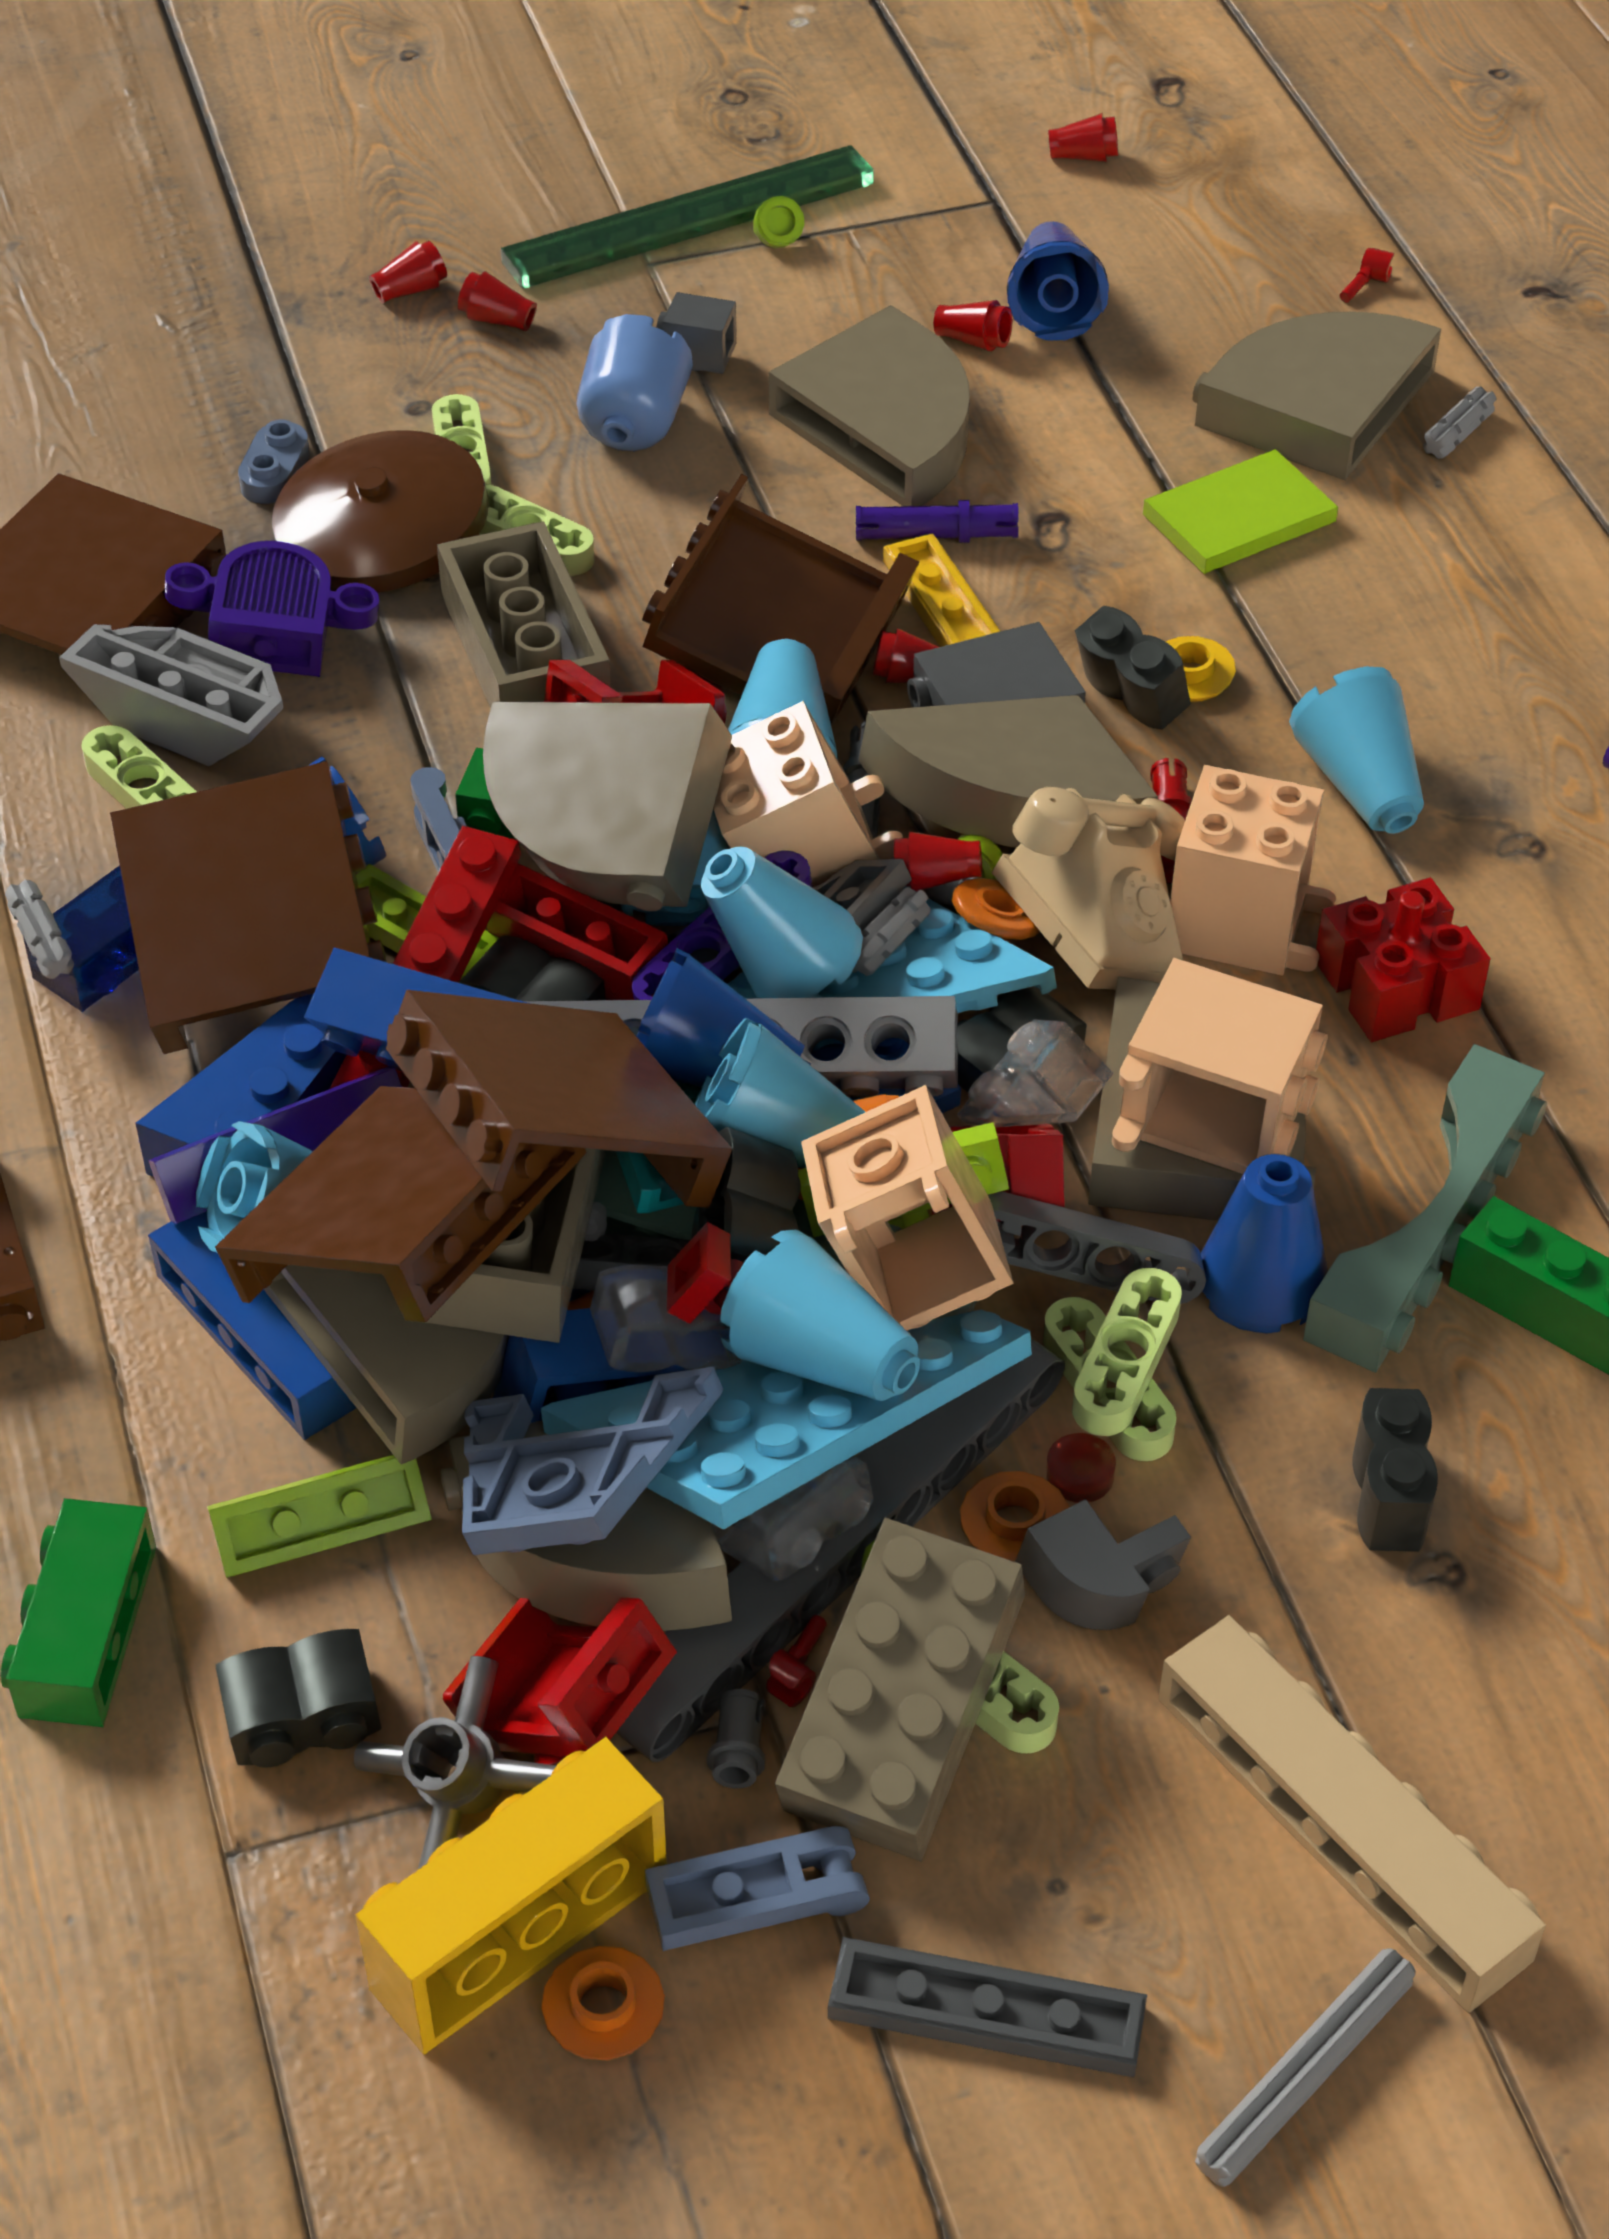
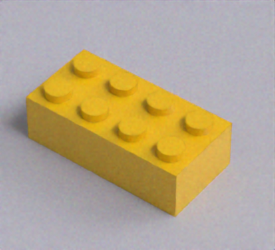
(511, 1893)

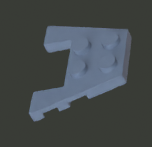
(570, 1482)

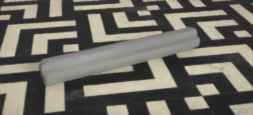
(1304, 2067)

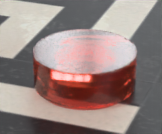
(1081, 1467)

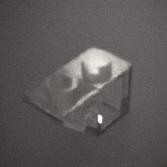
(1040, 1079)

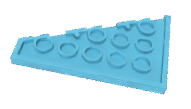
(942, 960)
(784, 1430)

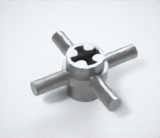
(462, 1743)

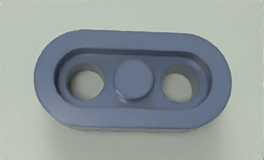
(272, 460)

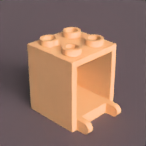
(793, 795)
(1248, 871)
(1219, 1068)
(887, 1167)

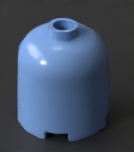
(632, 383)

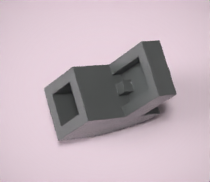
(1089, 1575)

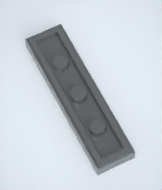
(987, 2006)

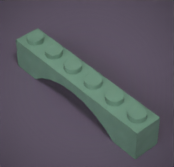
(1373, 1290)

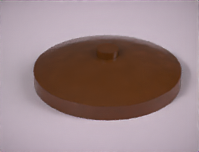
(383, 506)

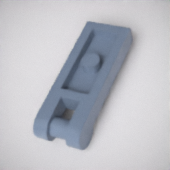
(432, 813)
(755, 1887)

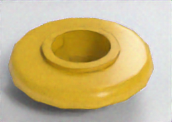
(1216, 668)

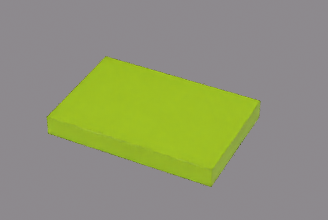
(1240, 511)

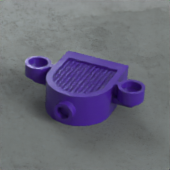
(272, 603)

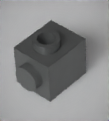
(706, 327)

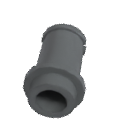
(737, 1752)

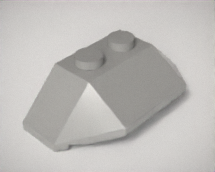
(175, 688)

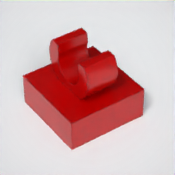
(700, 1274)

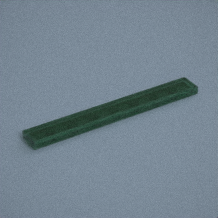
(683, 216)

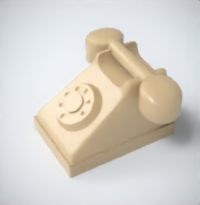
(1097, 882)

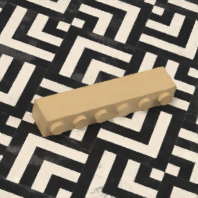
(1352, 1813)

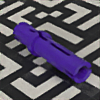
(956, 521)

